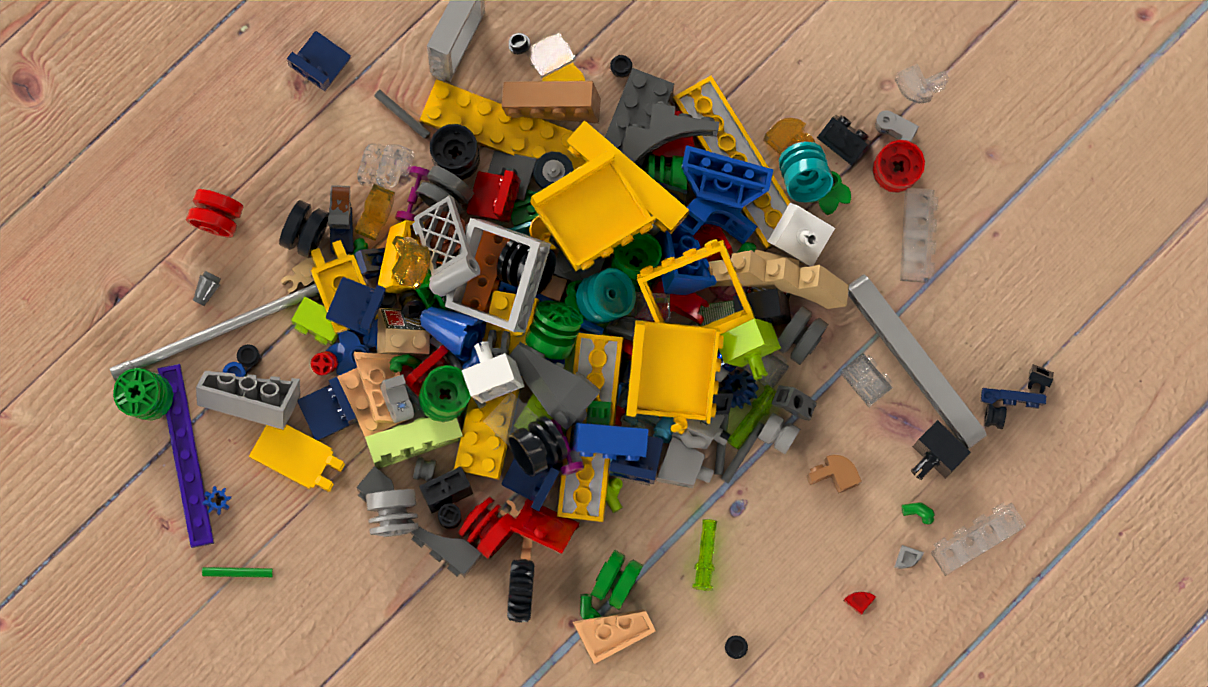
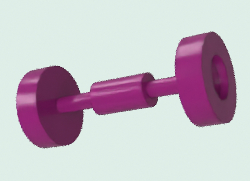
(420, 174)
(571, 467)

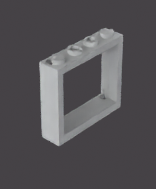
(453, 36)
(528, 284)

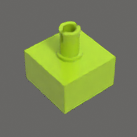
(749, 344)

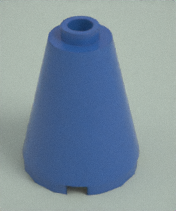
(453, 330)

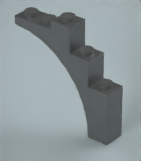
(664, 129)

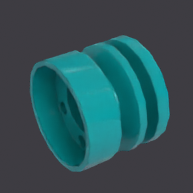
(805, 172)

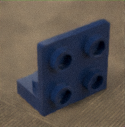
(319, 60)
(355, 305)
(327, 410)
(641, 470)
(532, 488)

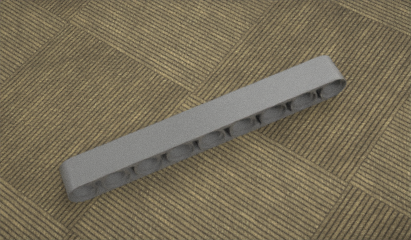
(916, 362)

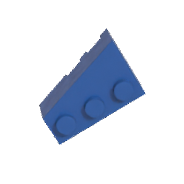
(609, 441)

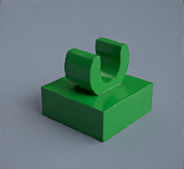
(599, 413)

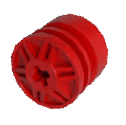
(901, 153)
(488, 527)

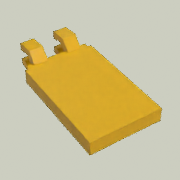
(329, 274)
(295, 456)

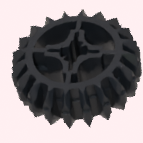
(520, 590)

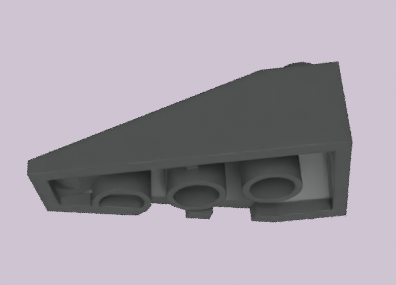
(558, 390)

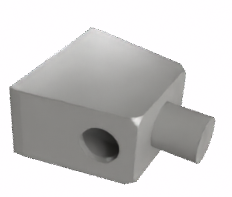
(683, 466)

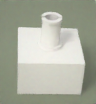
(801, 234)
(492, 375)

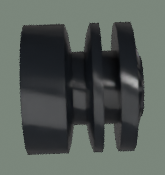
(452, 140)
(512, 263)
(537, 446)

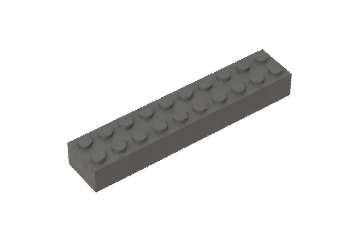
(633, 108)

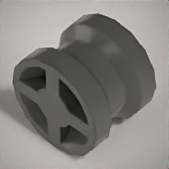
(424, 469)

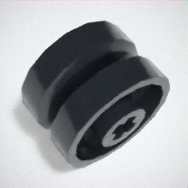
(304, 228)

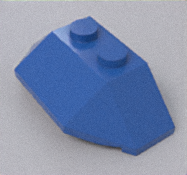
(724, 178)

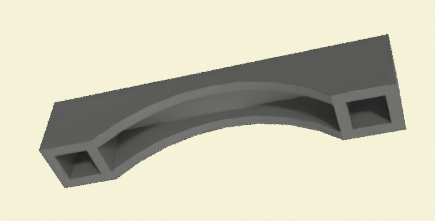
(455, 552)

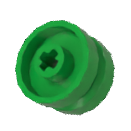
(616, 579)

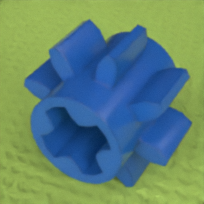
(220, 495)

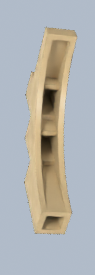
(807, 282)

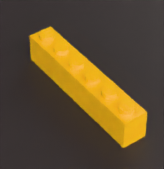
(658, 202)

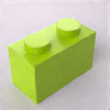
(312, 319)

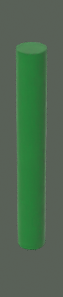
(237, 572)

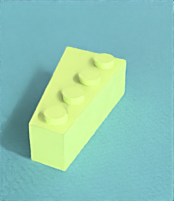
(411, 440)

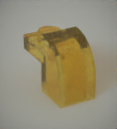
(787, 132)
(376, 212)
(413, 262)

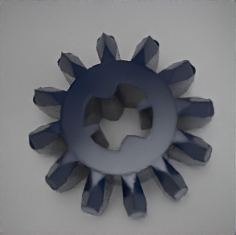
(745, 393)

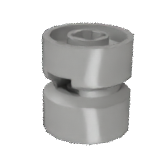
(779, 433)

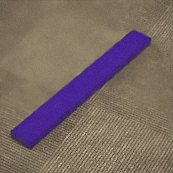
(187, 460)

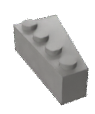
(249, 397)

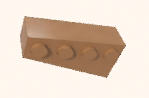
(552, 100)

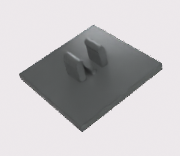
(521, 165)

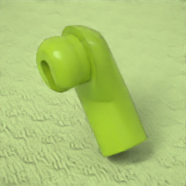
(613, 490)

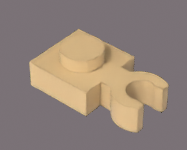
(302, 275)

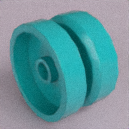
(606, 296)

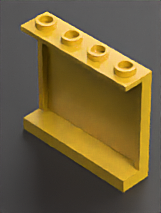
(592, 211)
(674, 370)

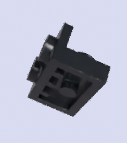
(844, 139)

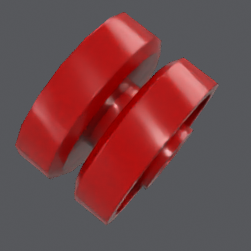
(214, 213)

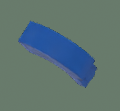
(726, 217)

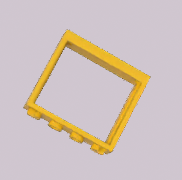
(689, 256)

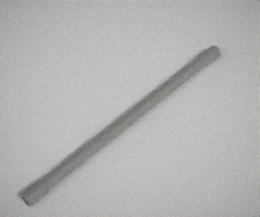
(215, 331)

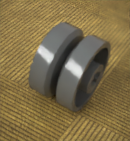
(441, 186)
(803, 337)

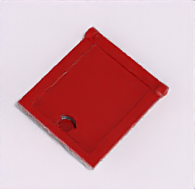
(545, 527)

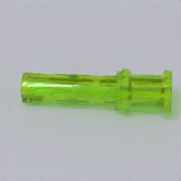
(759, 409)
(704, 565)

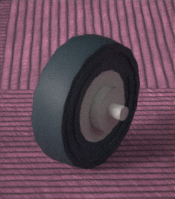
(551, 168)

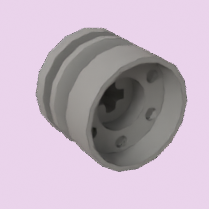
(392, 512)

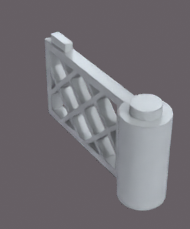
(453, 271)

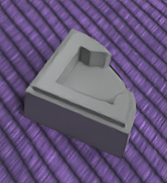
(907, 557)

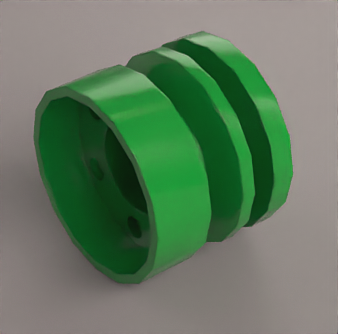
(667, 174)
(636, 255)
(554, 329)
(442, 381)
(155, 394)

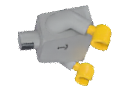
(698, 433)

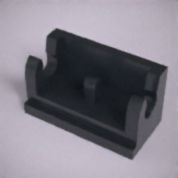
(446, 489)

